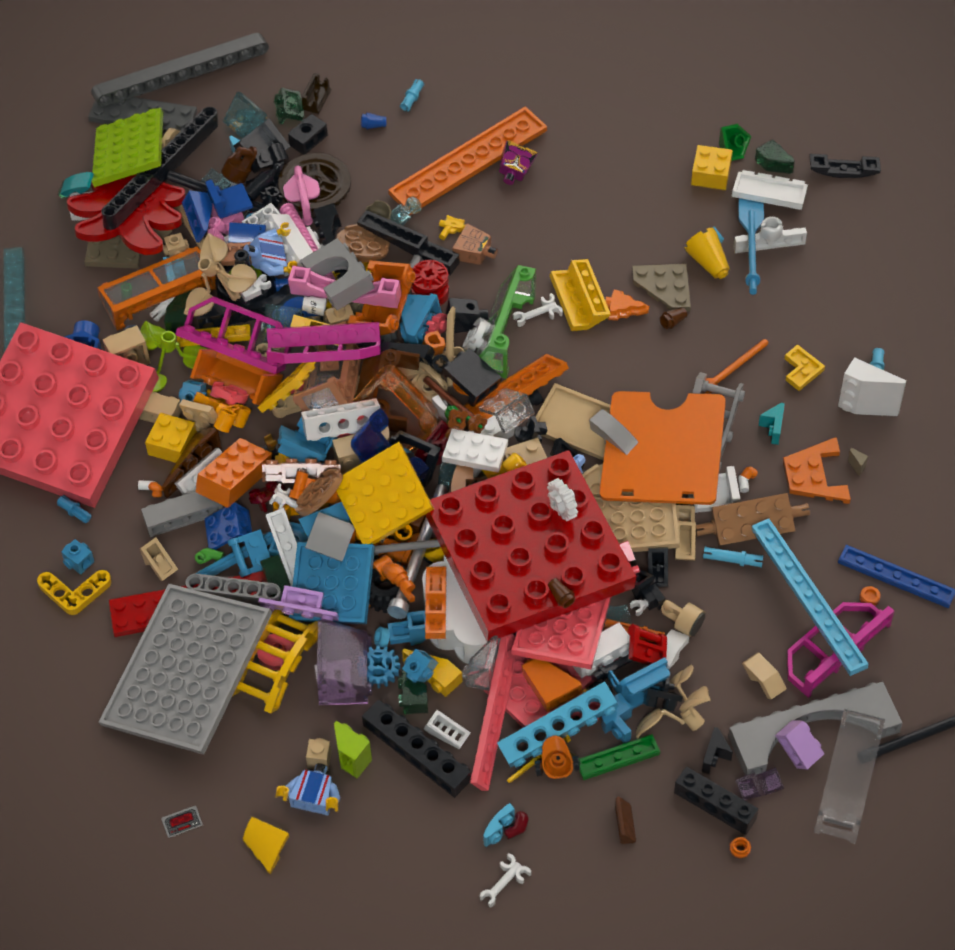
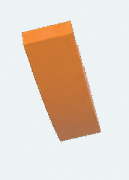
(435, 603)

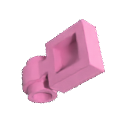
(216, 227)

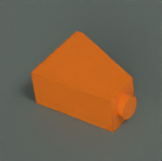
(550, 683)

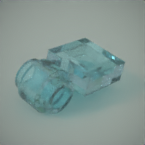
(401, 213)

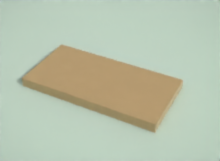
(568, 418)

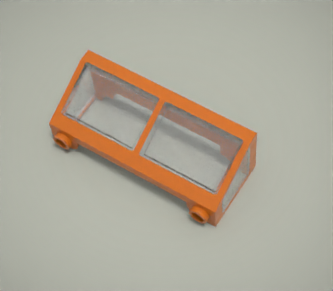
(152, 285)

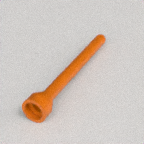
(735, 365)

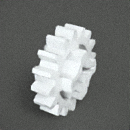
(562, 499)

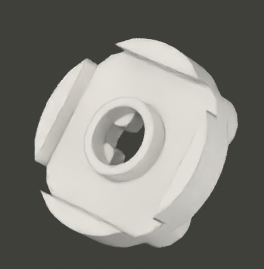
(474, 336)

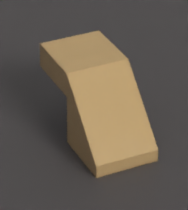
(762, 671)

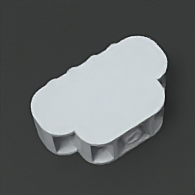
(461, 625)

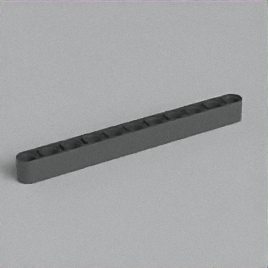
(179, 69)

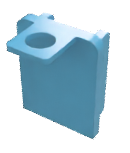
(297, 446)
(633, 685)

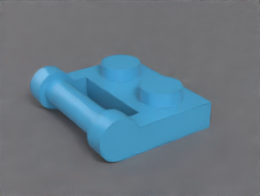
(255, 548)

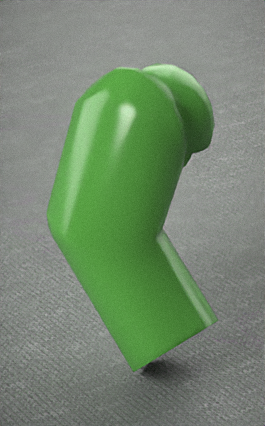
(208, 554)

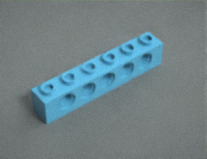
(545, 724)

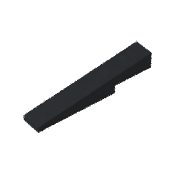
(408, 240)

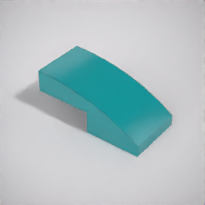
(79, 182)

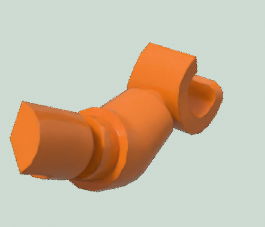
(396, 575)

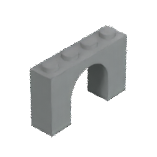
(335, 257)

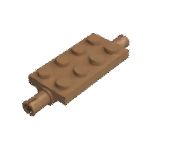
(734, 521)

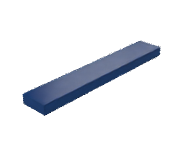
(897, 576)

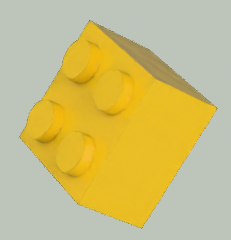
(711, 167)
(169, 437)

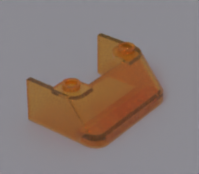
(393, 380)

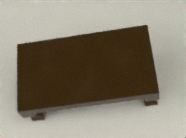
(315, 94)

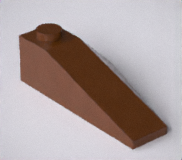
(197, 449)

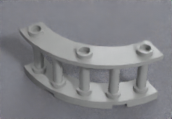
(702, 385)

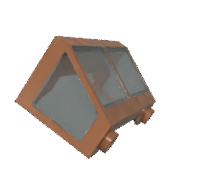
(329, 387)

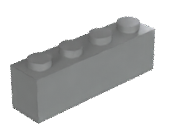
(178, 512)

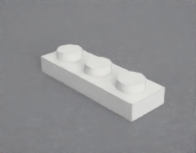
(188, 482)

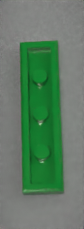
(618, 757)

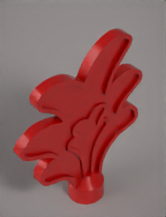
(136, 230)

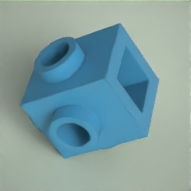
(190, 388)
(77, 556)
(419, 666)

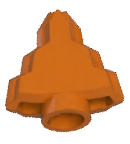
(624, 306)

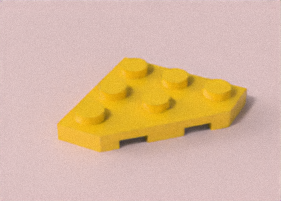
(284, 389)

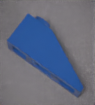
(198, 212)

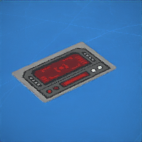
(182, 821)

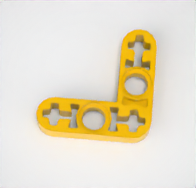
(76, 595)

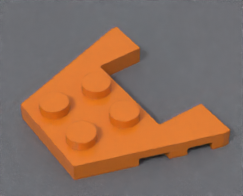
(807, 476)

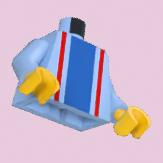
(268, 252)
(311, 791)

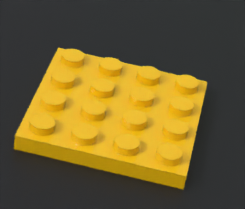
(383, 495)

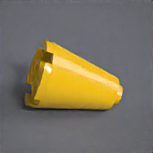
(708, 252)

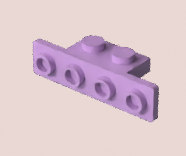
(300, 601)

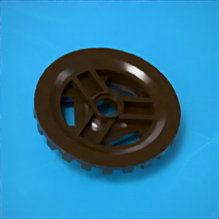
(318, 167)

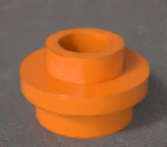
(740, 841)

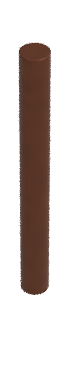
(445, 395)

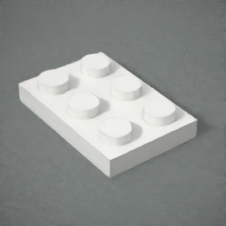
(475, 450)

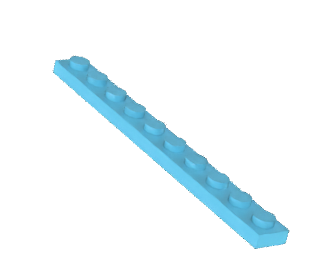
(810, 597)

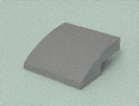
(330, 536)

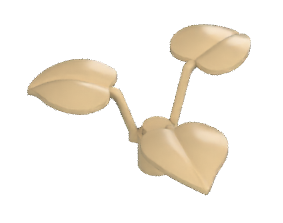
(215, 251)
(689, 714)

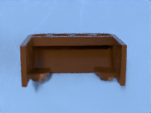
(373, 365)

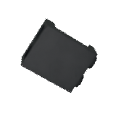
(261, 138)
(472, 375)

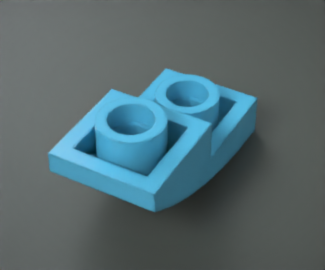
(495, 828)

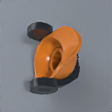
(556, 759)

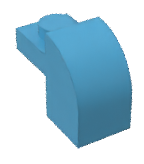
(408, 631)
(615, 721)

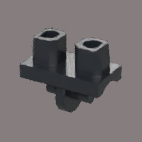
(531, 431)
(670, 698)

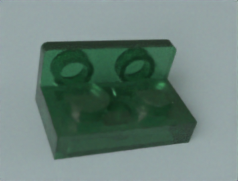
(288, 105)

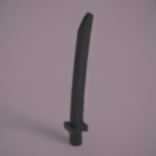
(602, 672)

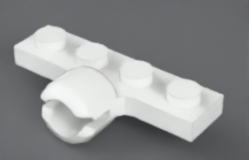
(772, 236)

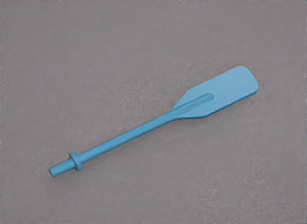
(751, 216)

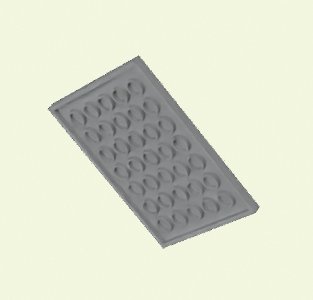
(185, 668)

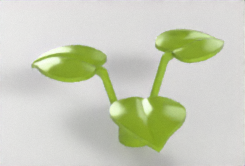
(166, 340)

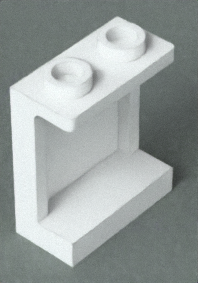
(726, 493)

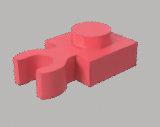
(437, 324)

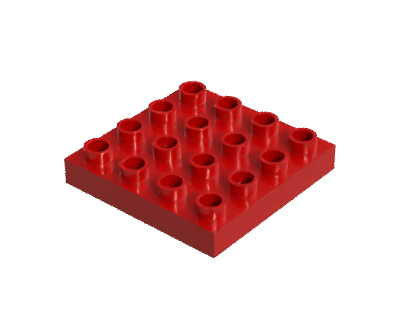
(512, 544)

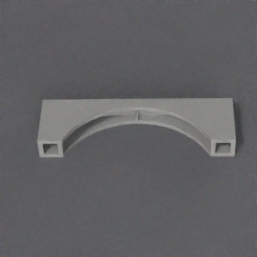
(757, 738)

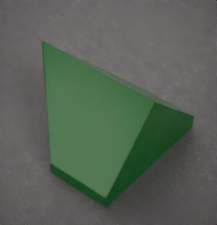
(735, 139)

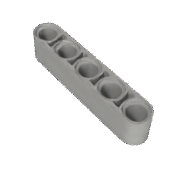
(226, 585)

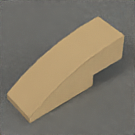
(687, 532)

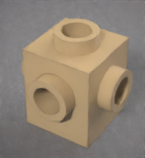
(174, 245)

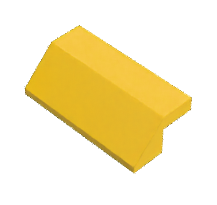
(580, 295)

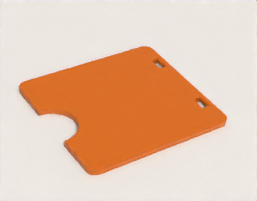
(674, 452)

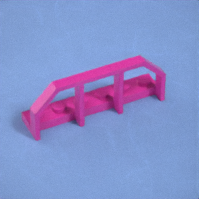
(323, 335)
(222, 346)
(832, 664)

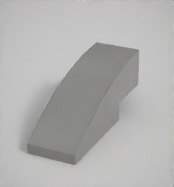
(612, 431)

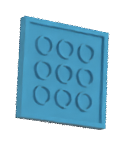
(344, 583)

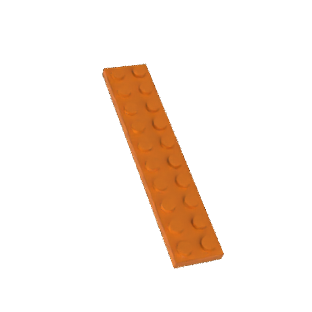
(468, 159)

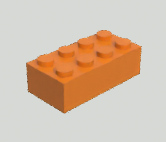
(232, 472)

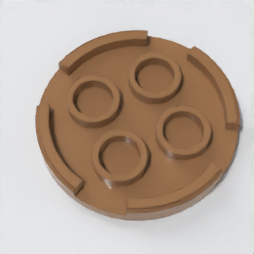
(363, 243)
(318, 492)

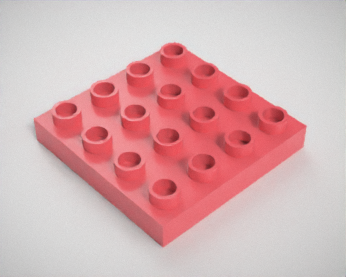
(67, 412)

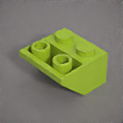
(352, 749)

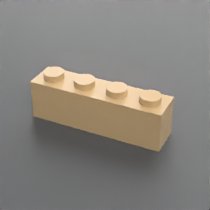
(160, 404)

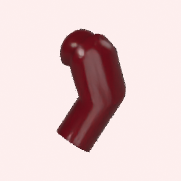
(519, 826)

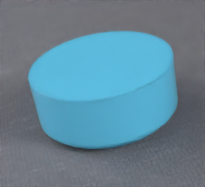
(382, 637)

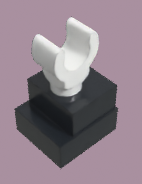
(651, 598)

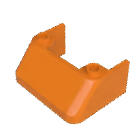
(218, 367)

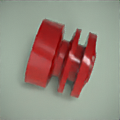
(431, 278)

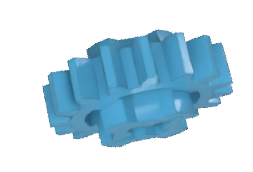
(378, 666)

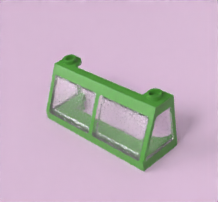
(513, 293)

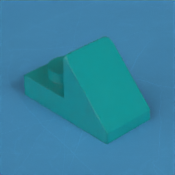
(773, 420)

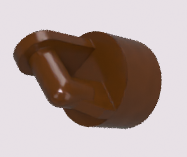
(237, 169)

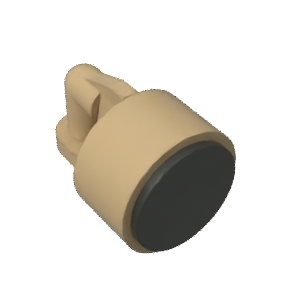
(686, 619)

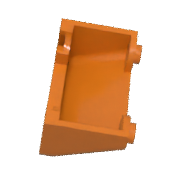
(386, 316)

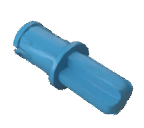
(73, 509)

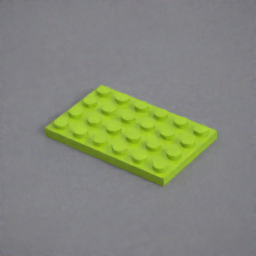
(128, 147)

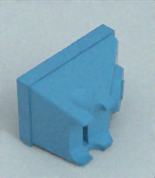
(415, 314)

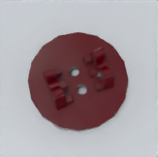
(263, 495)

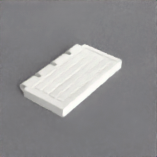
(770, 190)

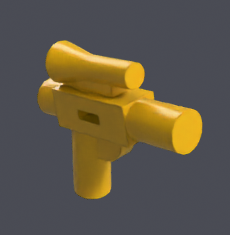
(451, 225)

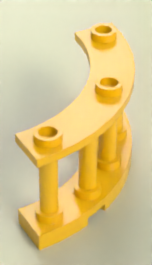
(291, 658)

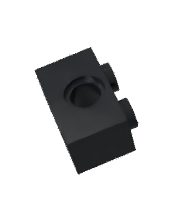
(307, 134)

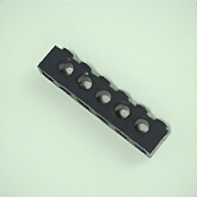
(451, 782)

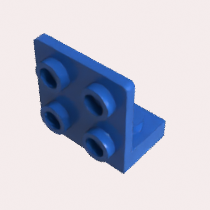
(229, 200)
(226, 525)

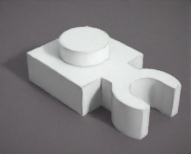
(255, 289)

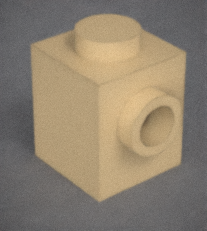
(318, 752)

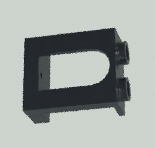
(432, 450)

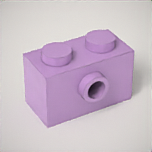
(800, 744)

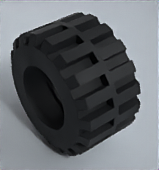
(381, 598)

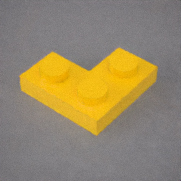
(805, 366)

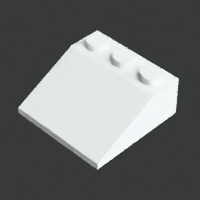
(871, 390)

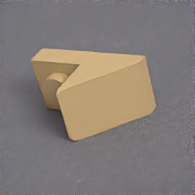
(158, 559)

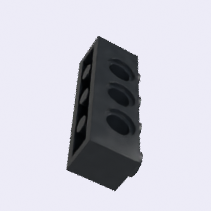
(716, 800)

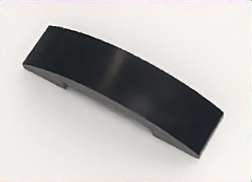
(845, 168)

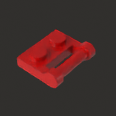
(644, 651)

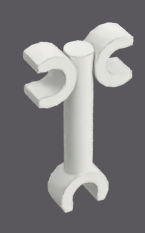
(547, 306)
(282, 498)
(512, 870)

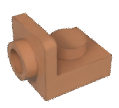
(327, 365)

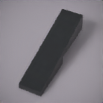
(426, 351)

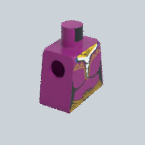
(515, 162)

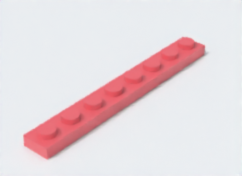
(494, 714)

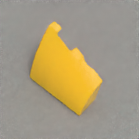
(265, 842)

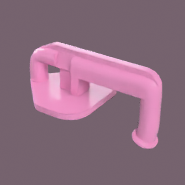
(302, 189)

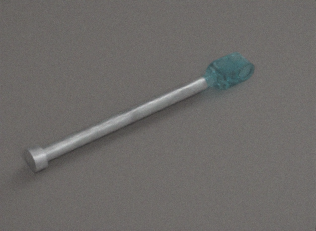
(398, 606)

